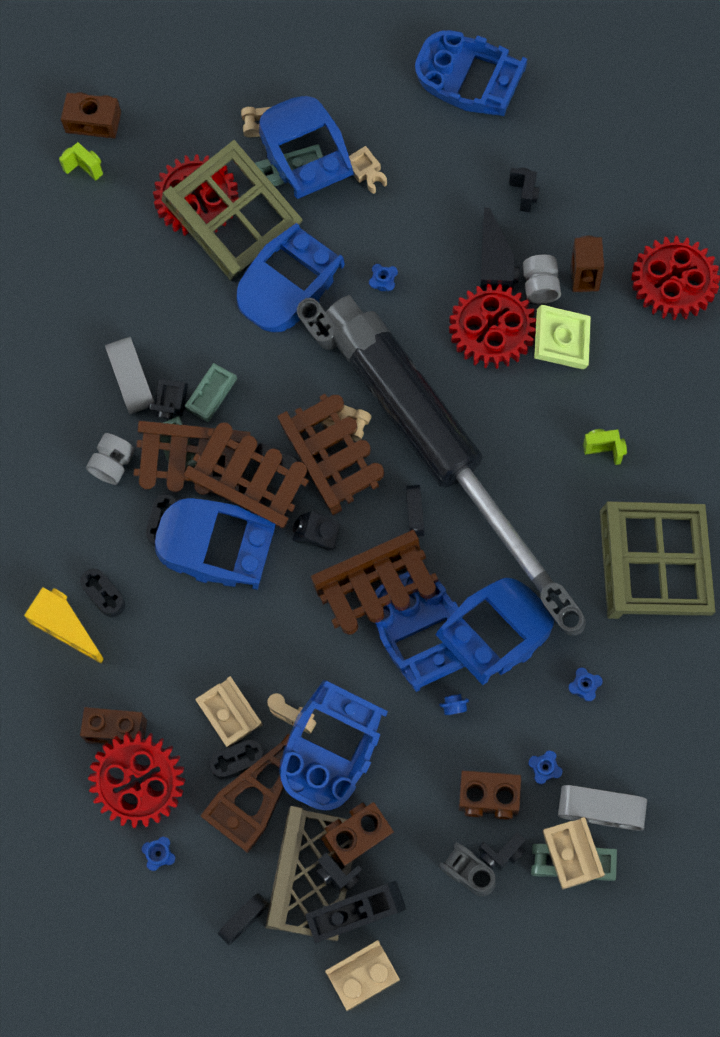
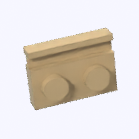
(229, 712)
(573, 853)
(362, 975)

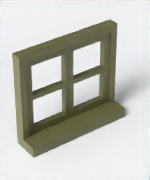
(204, 233)
(617, 559)

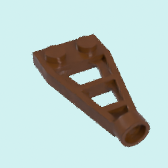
(234, 822)

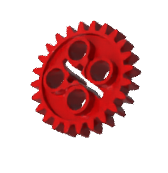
(177, 175)
(688, 296)
(473, 312)
(123, 756)

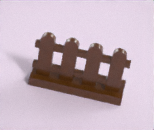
(178, 449)
(339, 461)
(233, 475)
(367, 567)

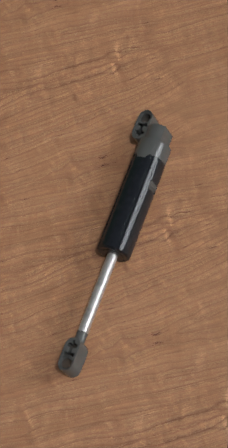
(425, 425)

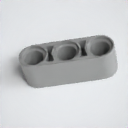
(129, 375)
(602, 807)

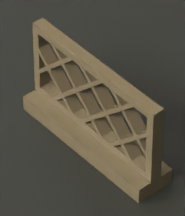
(286, 870)

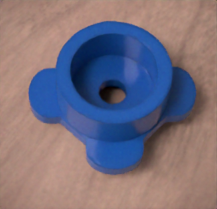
(383, 284)
(588, 692)
(454, 704)
(542, 775)
(150, 850)

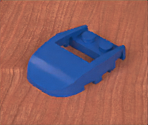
(447, 60)
(294, 119)
(271, 298)
(186, 534)
(518, 607)
(421, 614)
(317, 774)

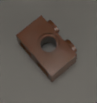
(100, 124)
(587, 264)

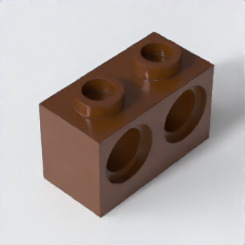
(103, 724)
(490, 785)
(360, 839)

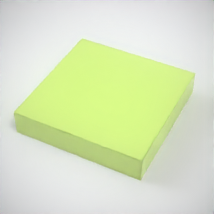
(562, 337)

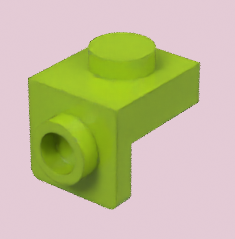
(80, 156)
(602, 441)

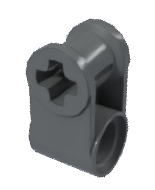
(467, 869)

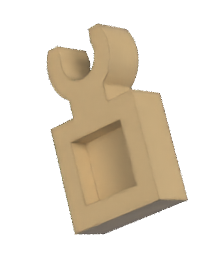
(367, 167)

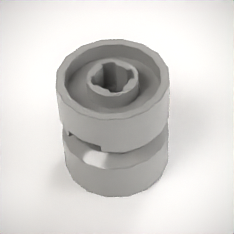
(541, 279)
(110, 468)

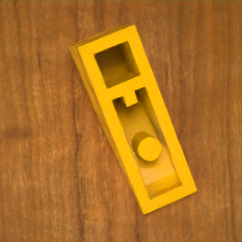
(56, 617)

